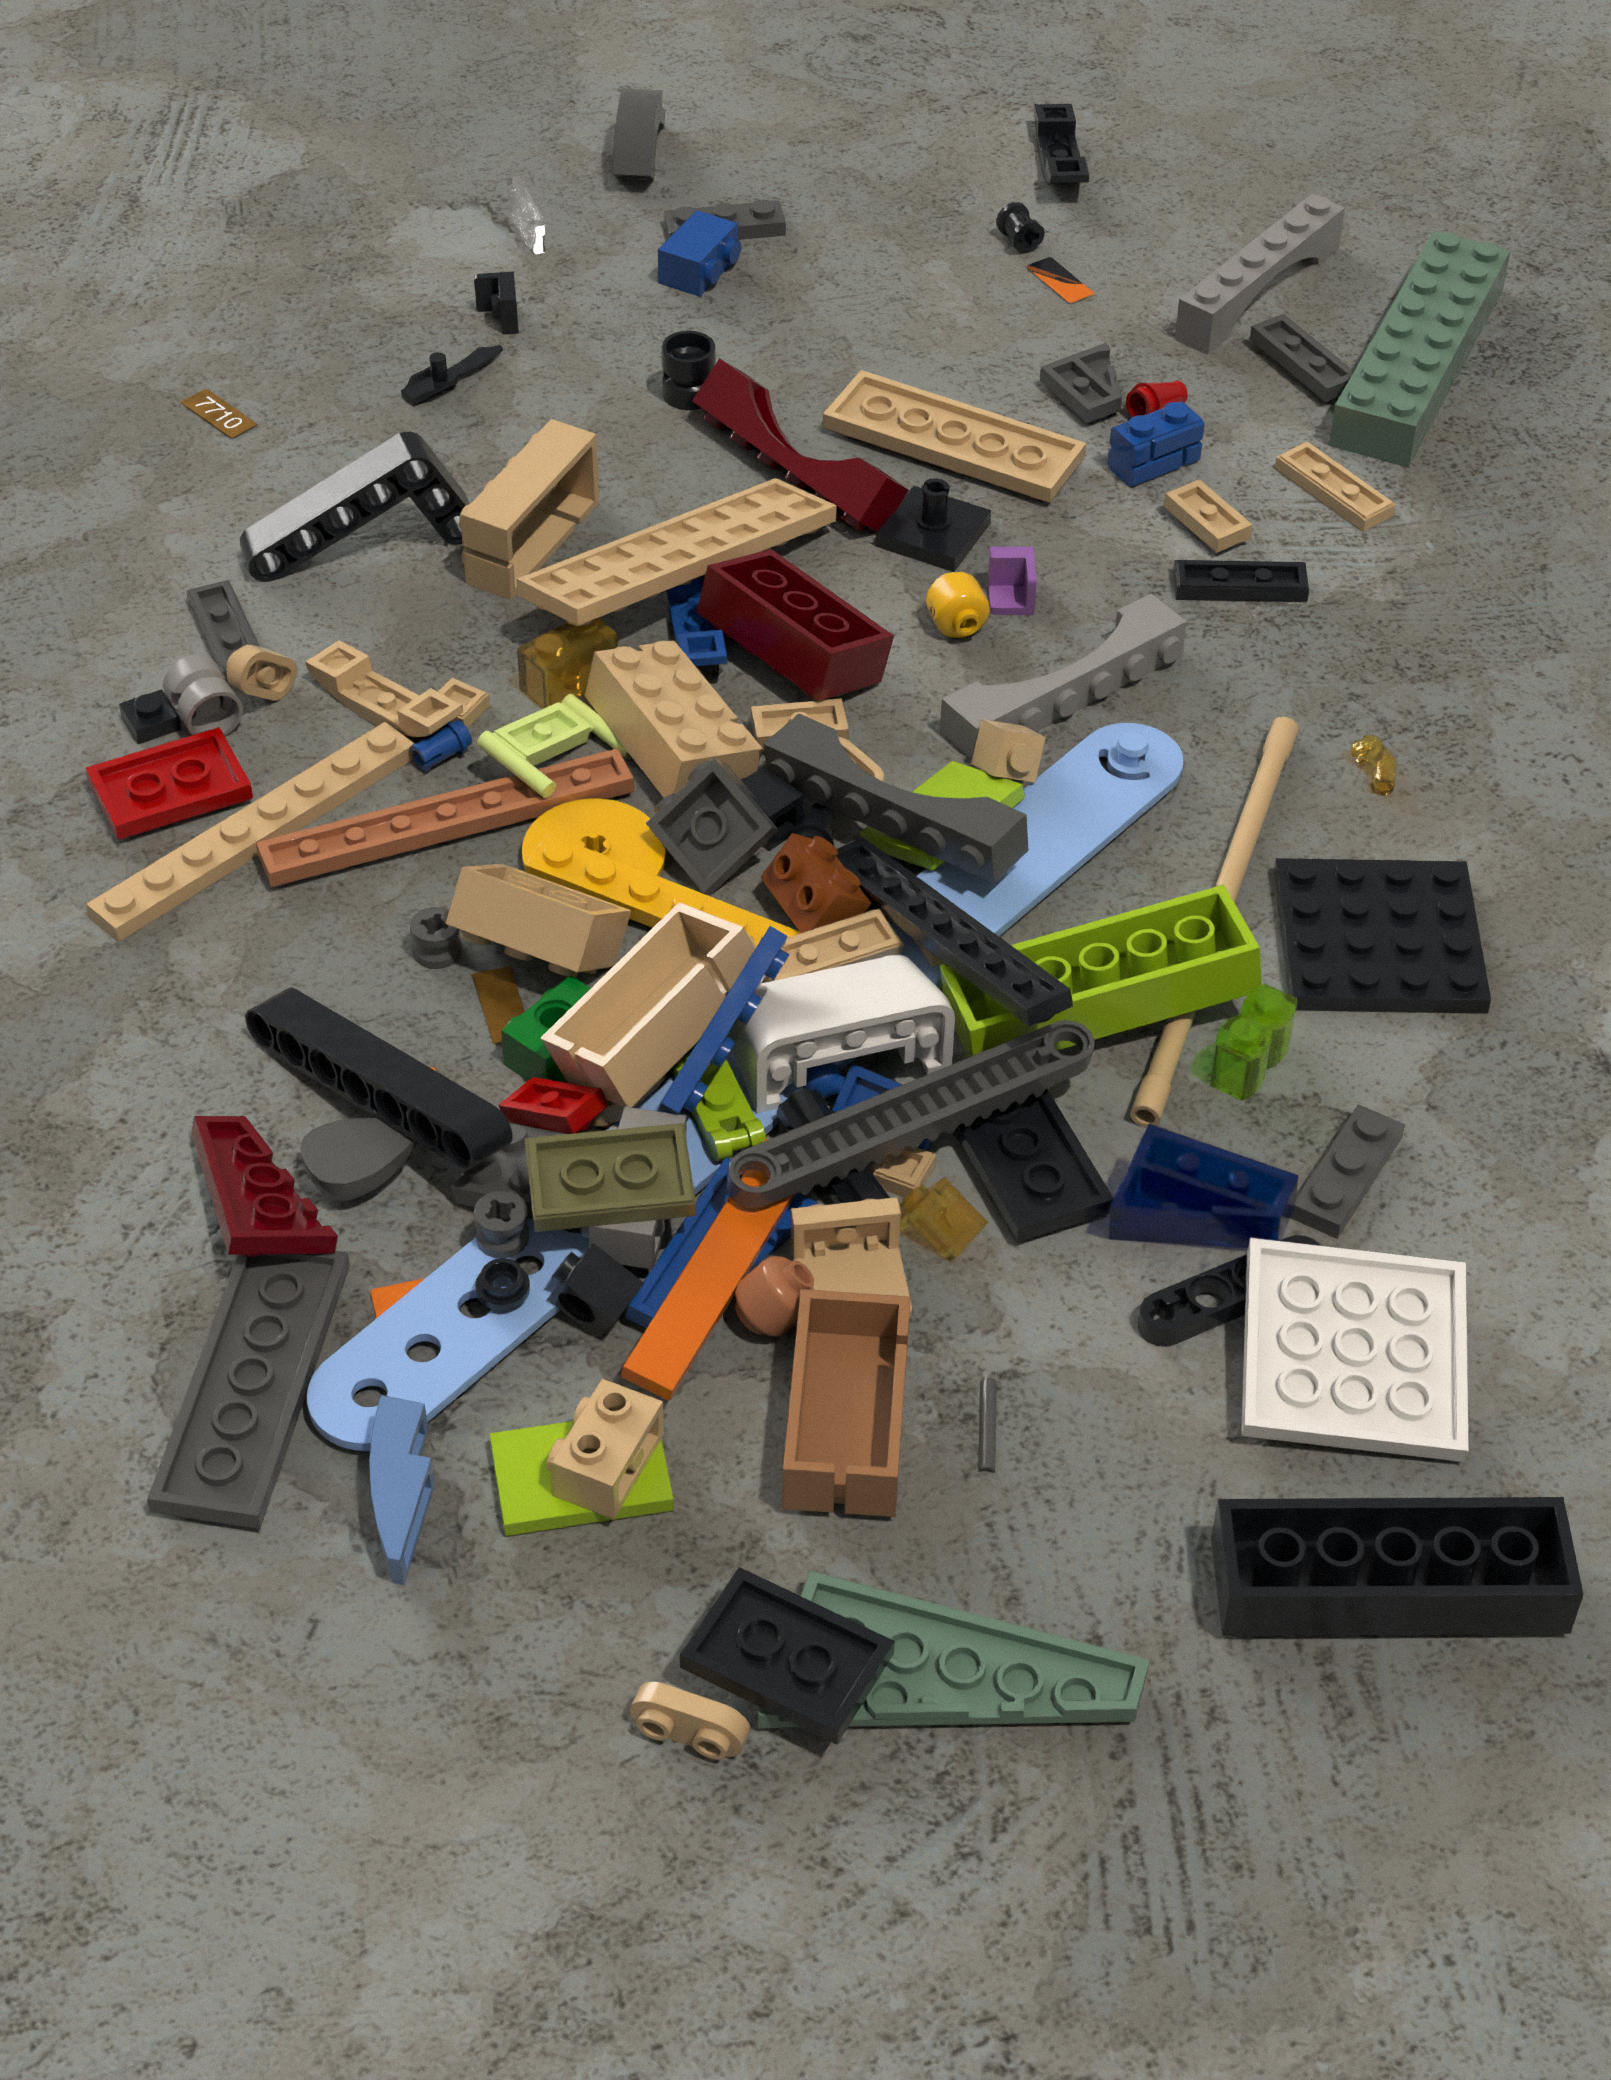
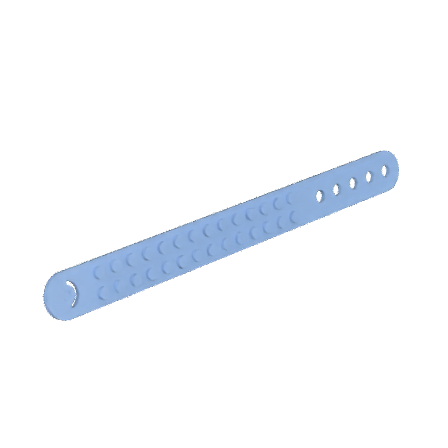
(1069, 819)

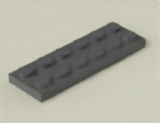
(249, 1388)

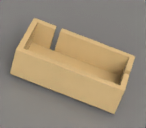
(529, 508)
(667, 714)
(650, 1005)

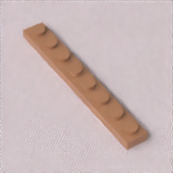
(438, 819)

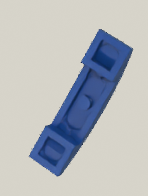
(690, 630)

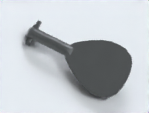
(353, 1156)

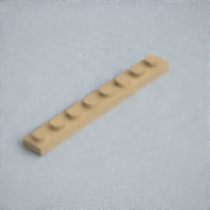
(234, 840)

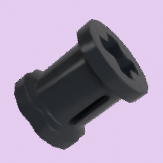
(1016, 223)

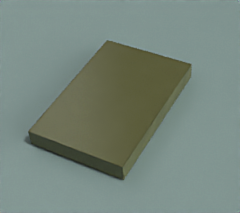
(609, 1177)

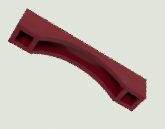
(852, 484)

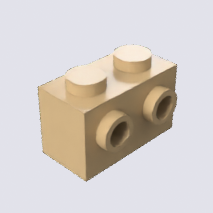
(606, 1448)

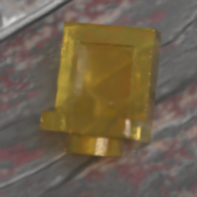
(942, 1217)

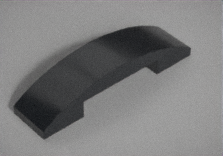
(1058, 144)

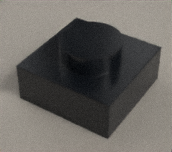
(150, 716)

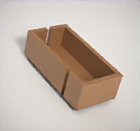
(846, 1403)

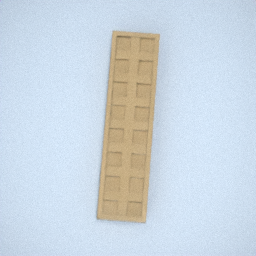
(674, 551)

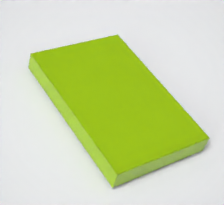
(951, 781)
(527, 1489)

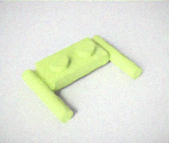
(543, 736)

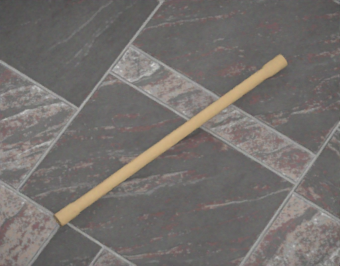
(1277, 748)

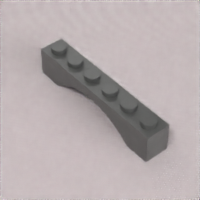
(966, 832)

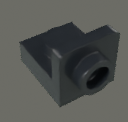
(498, 294)

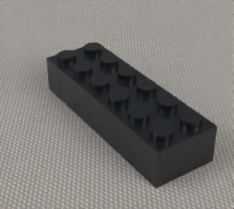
(1395, 1566)

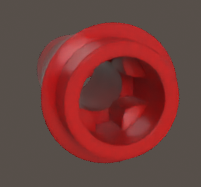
(1154, 396)

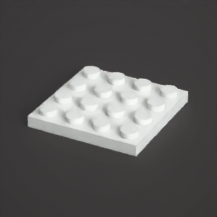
(1355, 1350)

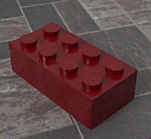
(794, 624)

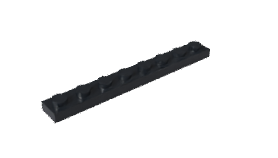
(955, 936)

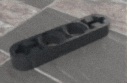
(1193, 1317)

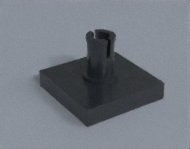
(933, 526)

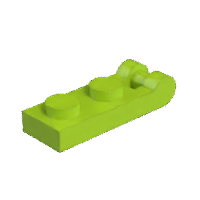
(724, 1113)

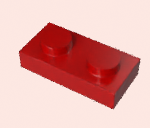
(553, 1105)

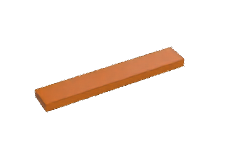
(702, 1292)

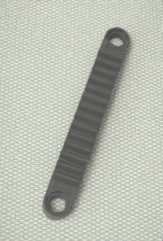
(909, 1114)

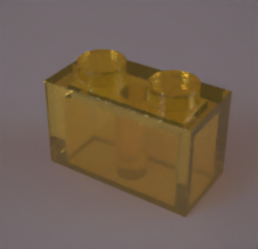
(561, 661)

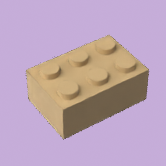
(537, 919)

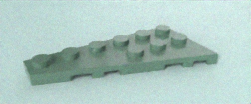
(976, 1668)

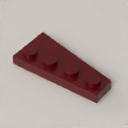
(252, 1195)

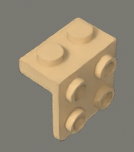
(851, 1246)

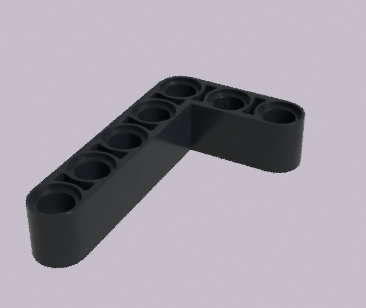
(352, 498)

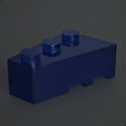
(1199, 1195)

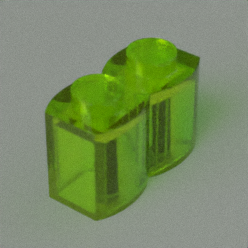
(1253, 1042)

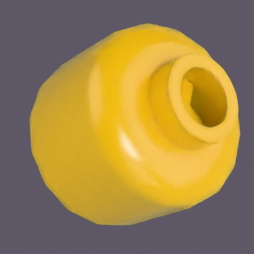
(957, 602)

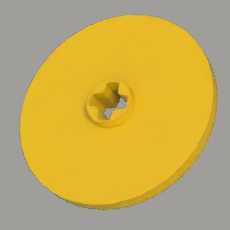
(603, 827)

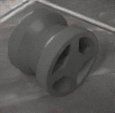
(434, 941)
(494, 1235)

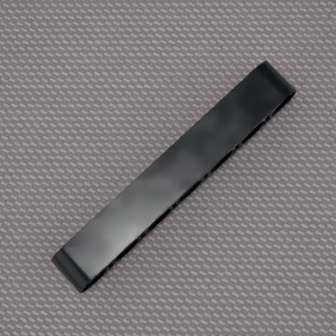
(379, 1078)

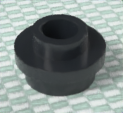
(499, 1274)

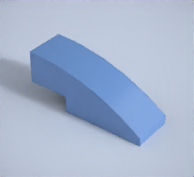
(400, 1480)

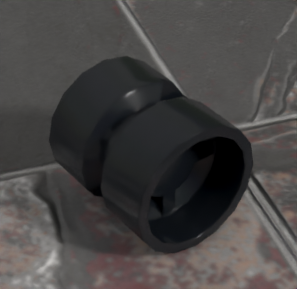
(686, 365)

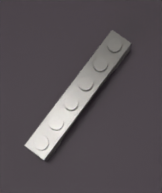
(1216, 303)
(1143, 640)

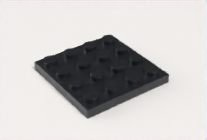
(1380, 936)

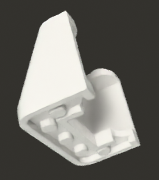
(838, 1018)

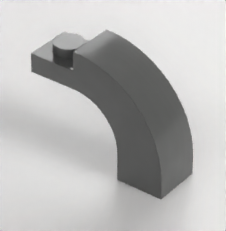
(636, 133)

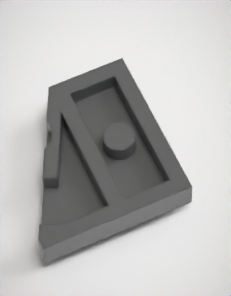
(1085, 383)

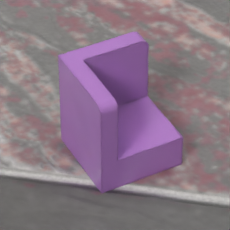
(1011, 580)

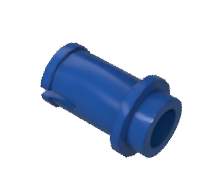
(449, 740)

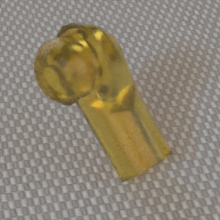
(1384, 764)

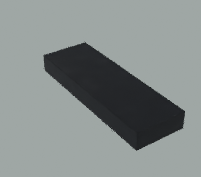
(1240, 581)

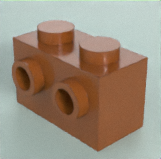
(813, 883)

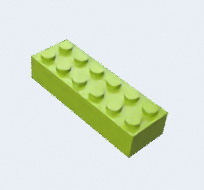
(1125, 970)

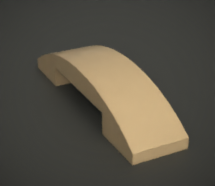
(350, 679)

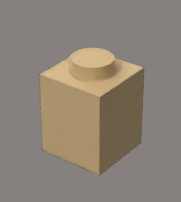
(1008, 750)

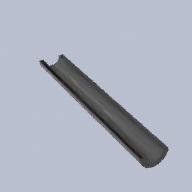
(987, 1424)

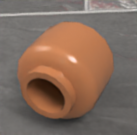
(771, 1295)

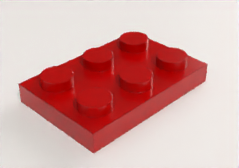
(169, 783)

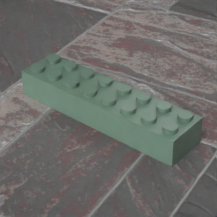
(1419, 349)

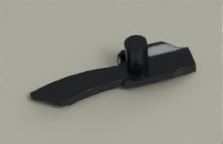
(439, 378)

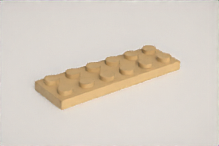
(955, 435)

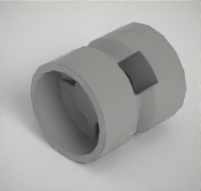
(202, 695)

